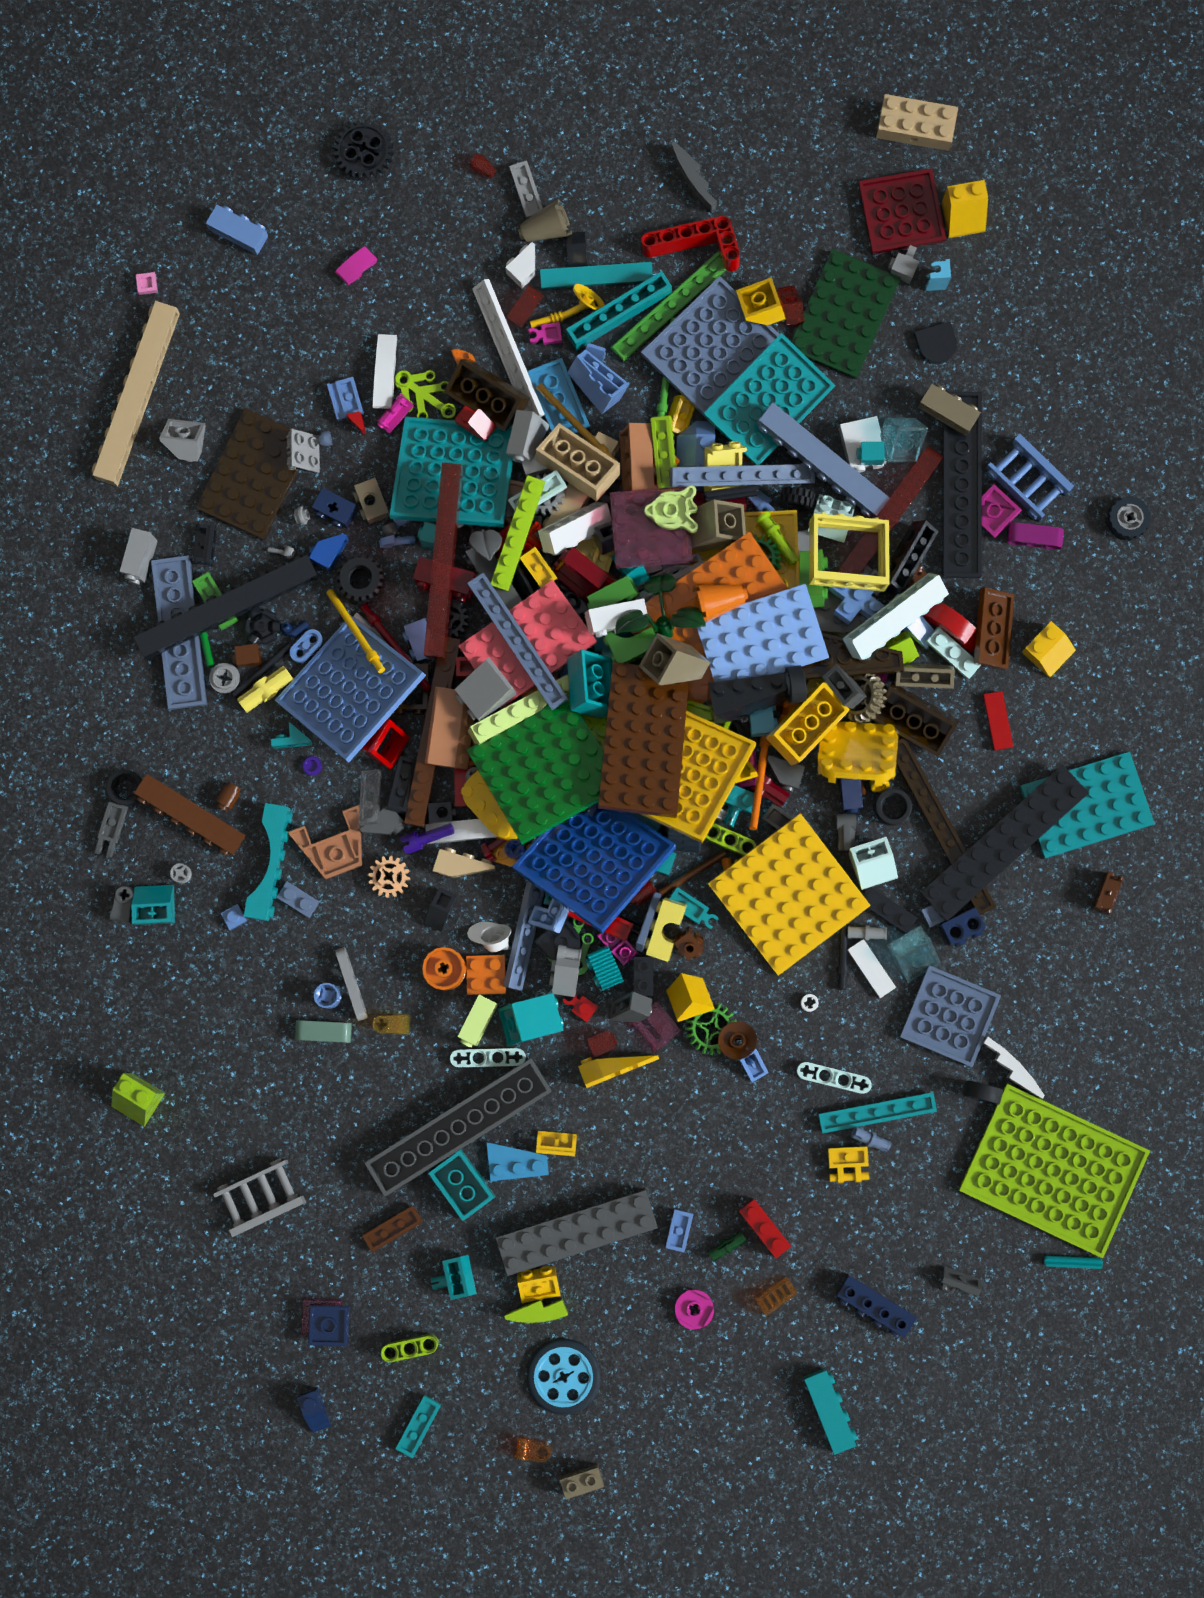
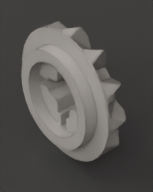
(220, 670)

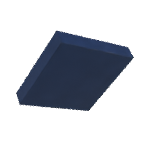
(328, 1325)

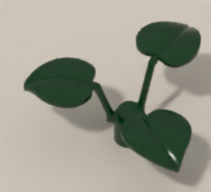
(684, 618)

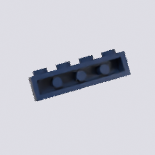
(876, 1306)

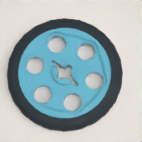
(586, 1391)

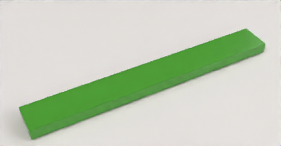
(669, 307)

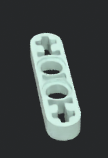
(488, 1061)
(834, 1075)

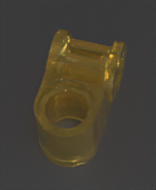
(395, 1024)

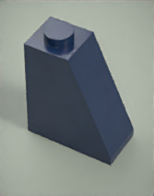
(850, 795)

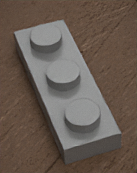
(526, 188)

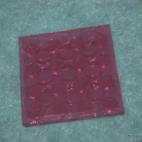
(638, 538)

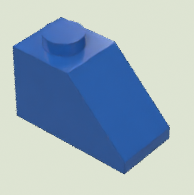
(328, 551)

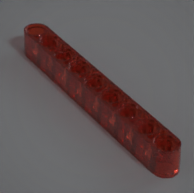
(893, 510)

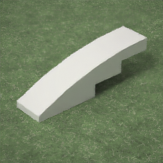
(384, 371)
(463, 830)
(1017, 1073)

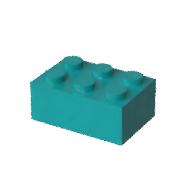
(589, 683)
(462, 1185)

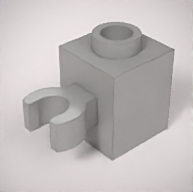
(904, 265)

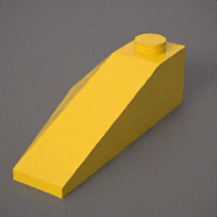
(603, 1069)

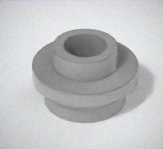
(301, 515)

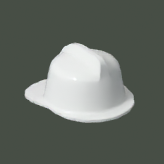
(491, 935)

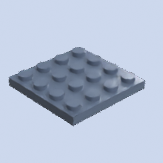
(950, 1016)

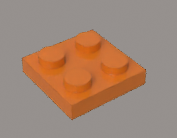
(485, 974)

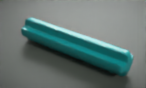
(1073, 1262)

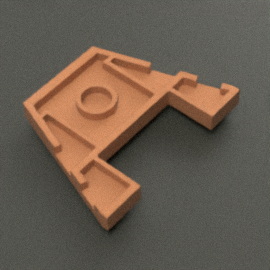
(335, 853)

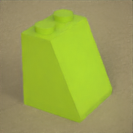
(136, 1098)

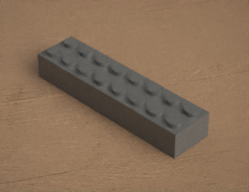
(576, 1232)

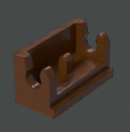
(1107, 892)

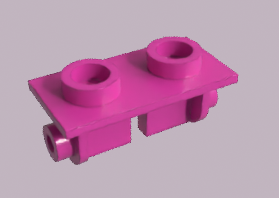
(395, 414)

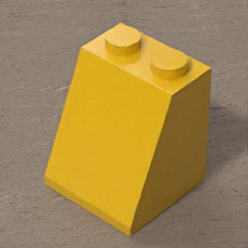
(965, 208)

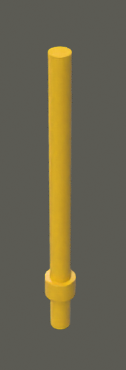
(371, 655)

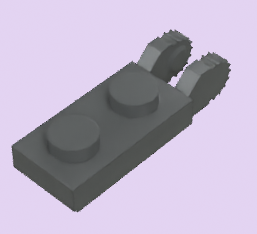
(111, 827)

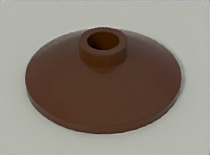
(737, 1031)

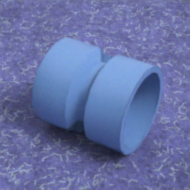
(327, 995)

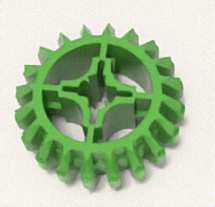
(694, 1022)

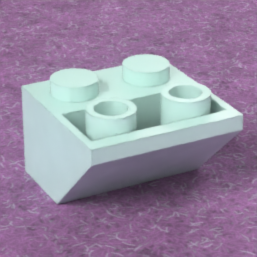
(832, 507)
(873, 863)

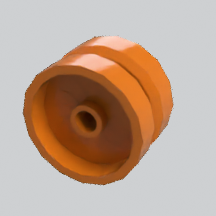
(444, 957)

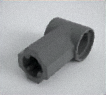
(846, 830)

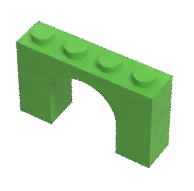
(623, 649)

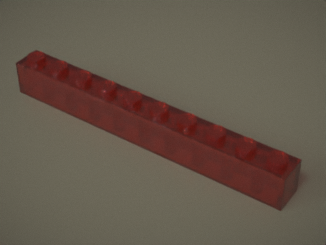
(443, 560)

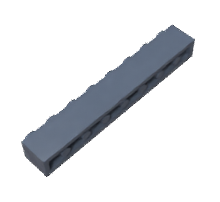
(822, 460)

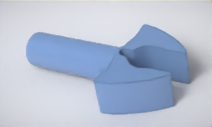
(390, 541)

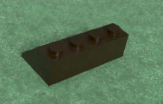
(485, 391)
(916, 719)

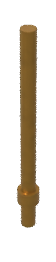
(572, 420)

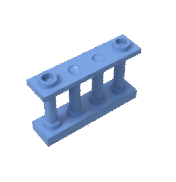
(1047, 472)

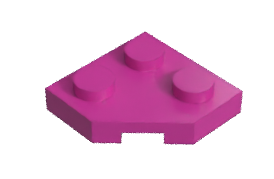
(997, 511)

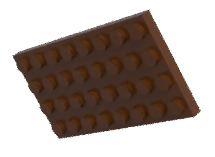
(642, 743)

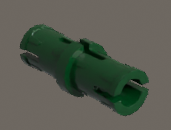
(726, 1246)

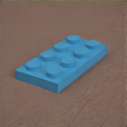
(558, 382)

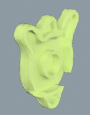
(674, 509)

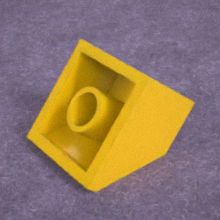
(761, 303)
(1049, 649)

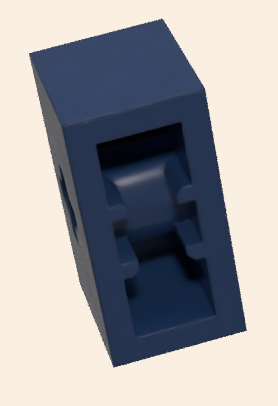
(328, 500)

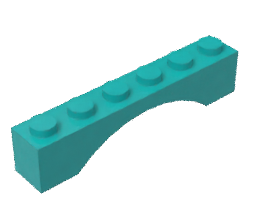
(260, 902)

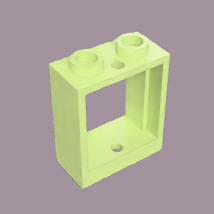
(477, 1021)

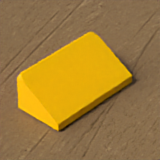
(681, 414)

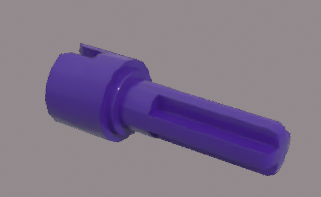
(417, 840)

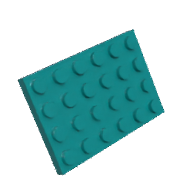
(776, 376)
(1109, 810)

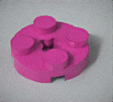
(704, 1303)

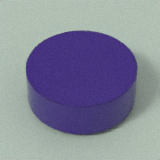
(312, 766)

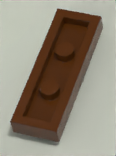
(392, 1228)

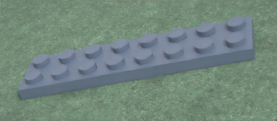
(184, 662)

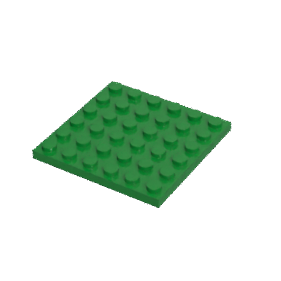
(541, 769)

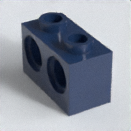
(960, 923)

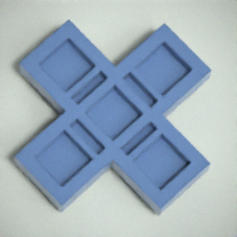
(855, 601)

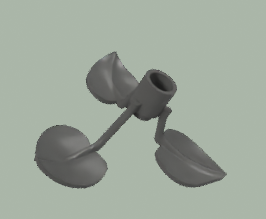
(484, 539)

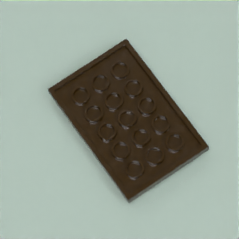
(250, 476)

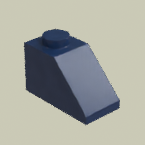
(314, 1410)

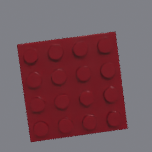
(902, 211)

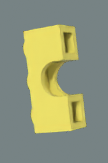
(669, 912)

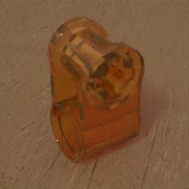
(530, 1449)

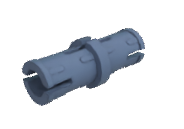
(870, 1139)

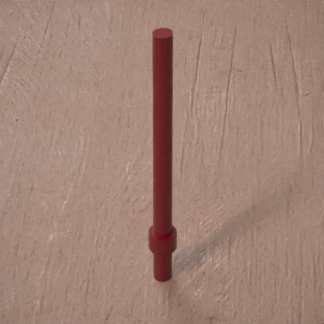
(375, 622)

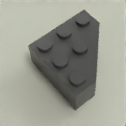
(832, 624)

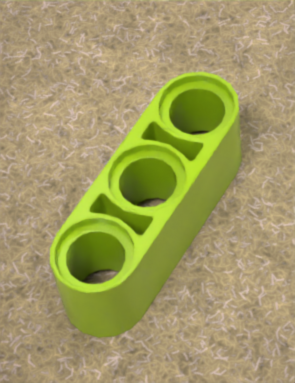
(739, 840)
(402, 1354)

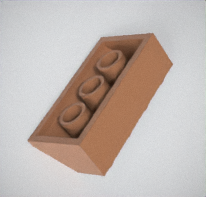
(637, 457)
(448, 731)

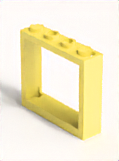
(848, 580)

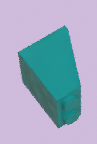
(531, 1019)

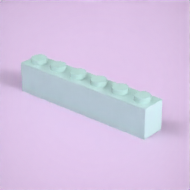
(895, 616)

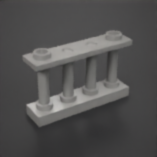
(275, 1209)

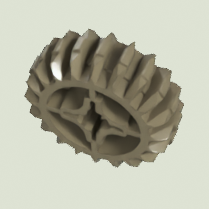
(874, 691)

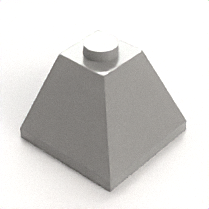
(183, 438)

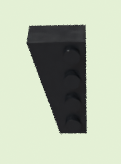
(745, 695)

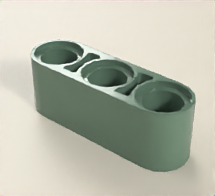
(323, 1031)

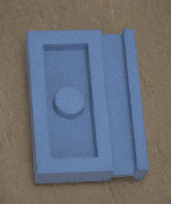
(344, 397)

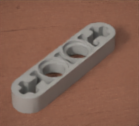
(351, 983)

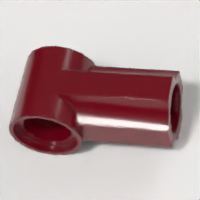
(772, 792)

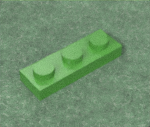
(207, 588)

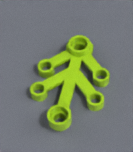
(422, 392)

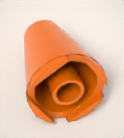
(718, 599)

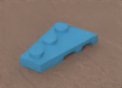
(514, 1163)

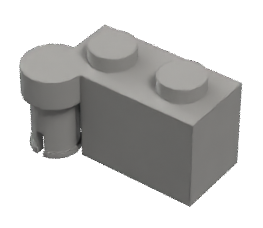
(565, 971)

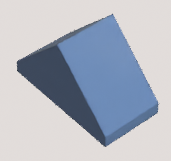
(754, 1066)

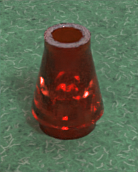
(482, 165)

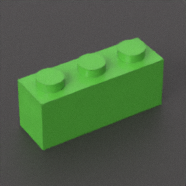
(817, 593)

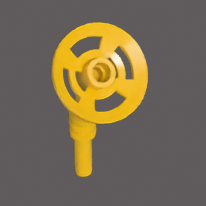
(586, 301)

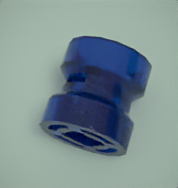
(517, 851)

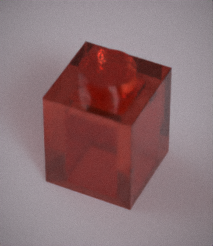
(602, 1043)

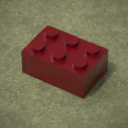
(460, 587)

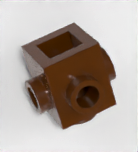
(689, 943)

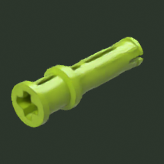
(773, 531)

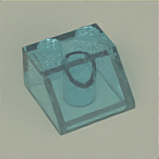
(903, 439)
(913, 954)

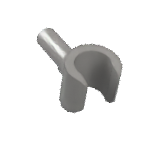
(287, 553)

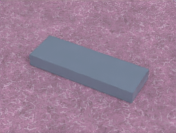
(650, 915)

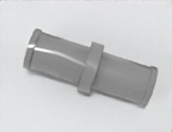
(867, 932)

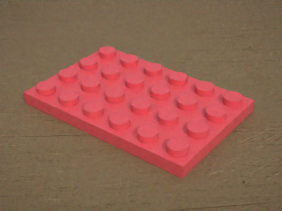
(549, 626)

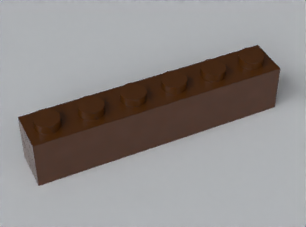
(189, 814)

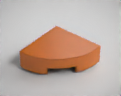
(461, 354)

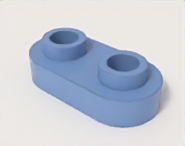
(306, 646)

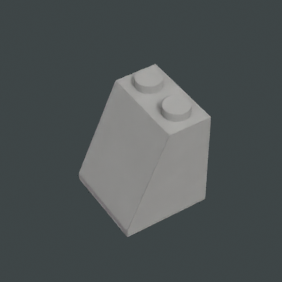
(484, 690)

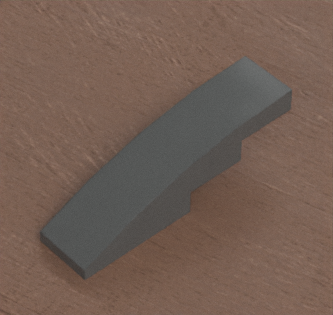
(690, 171)

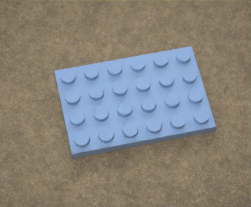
(764, 636)

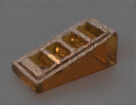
(759, 1299)

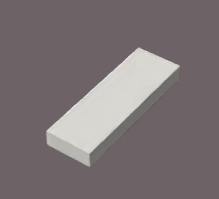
(871, 968)

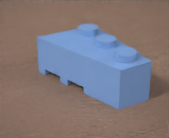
(597, 381)

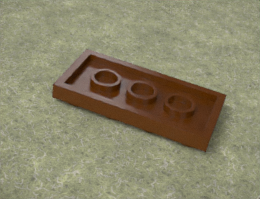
(994, 628)

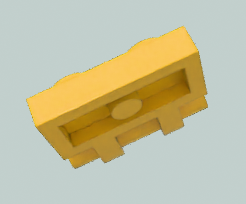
(848, 1157)

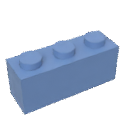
(237, 229)

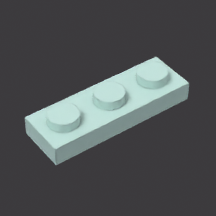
(553, 485)
(952, 652)

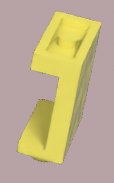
(723, 455)

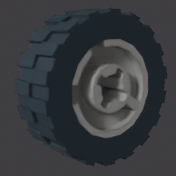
(1118, 515)

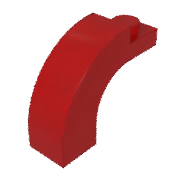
(953, 624)

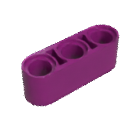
(1035, 536)

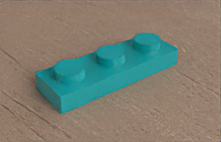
(418, 1426)

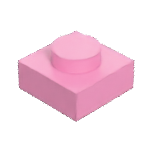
(146, 283)

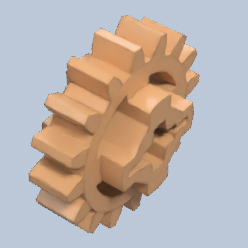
(382, 883)

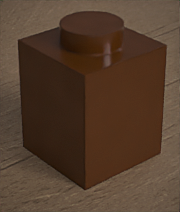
(247, 656)

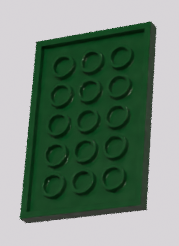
(844, 313)

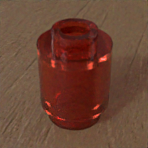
(644, 894)

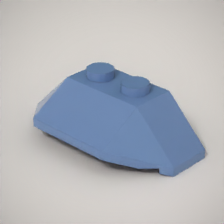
(692, 445)

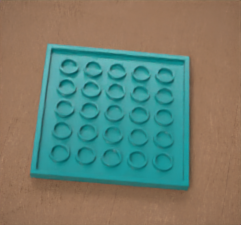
(485, 477)

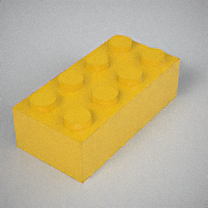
(807, 724)

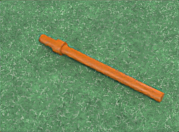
(764, 744)

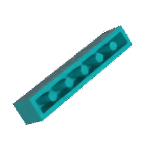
(619, 311)

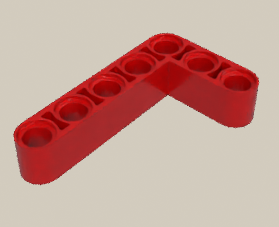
(692, 236)

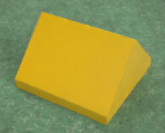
(689, 997)

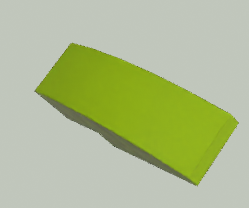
(538, 1312)

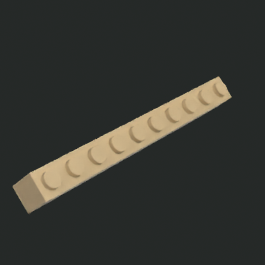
(136, 393)

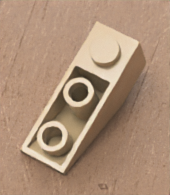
(456, 865)

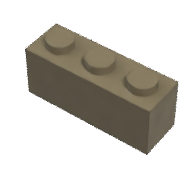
(949, 409)
(926, 676)

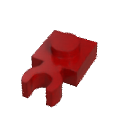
(583, 1008)

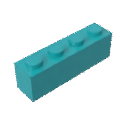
(830, 1412)

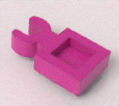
(549, 334)

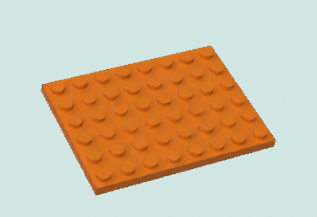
(737, 564)

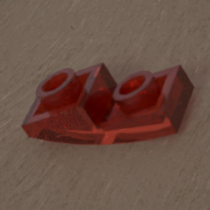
(525, 306)

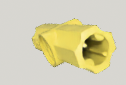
(265, 689)

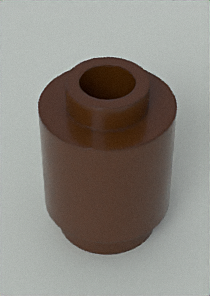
(228, 796)

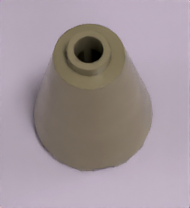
(546, 224)

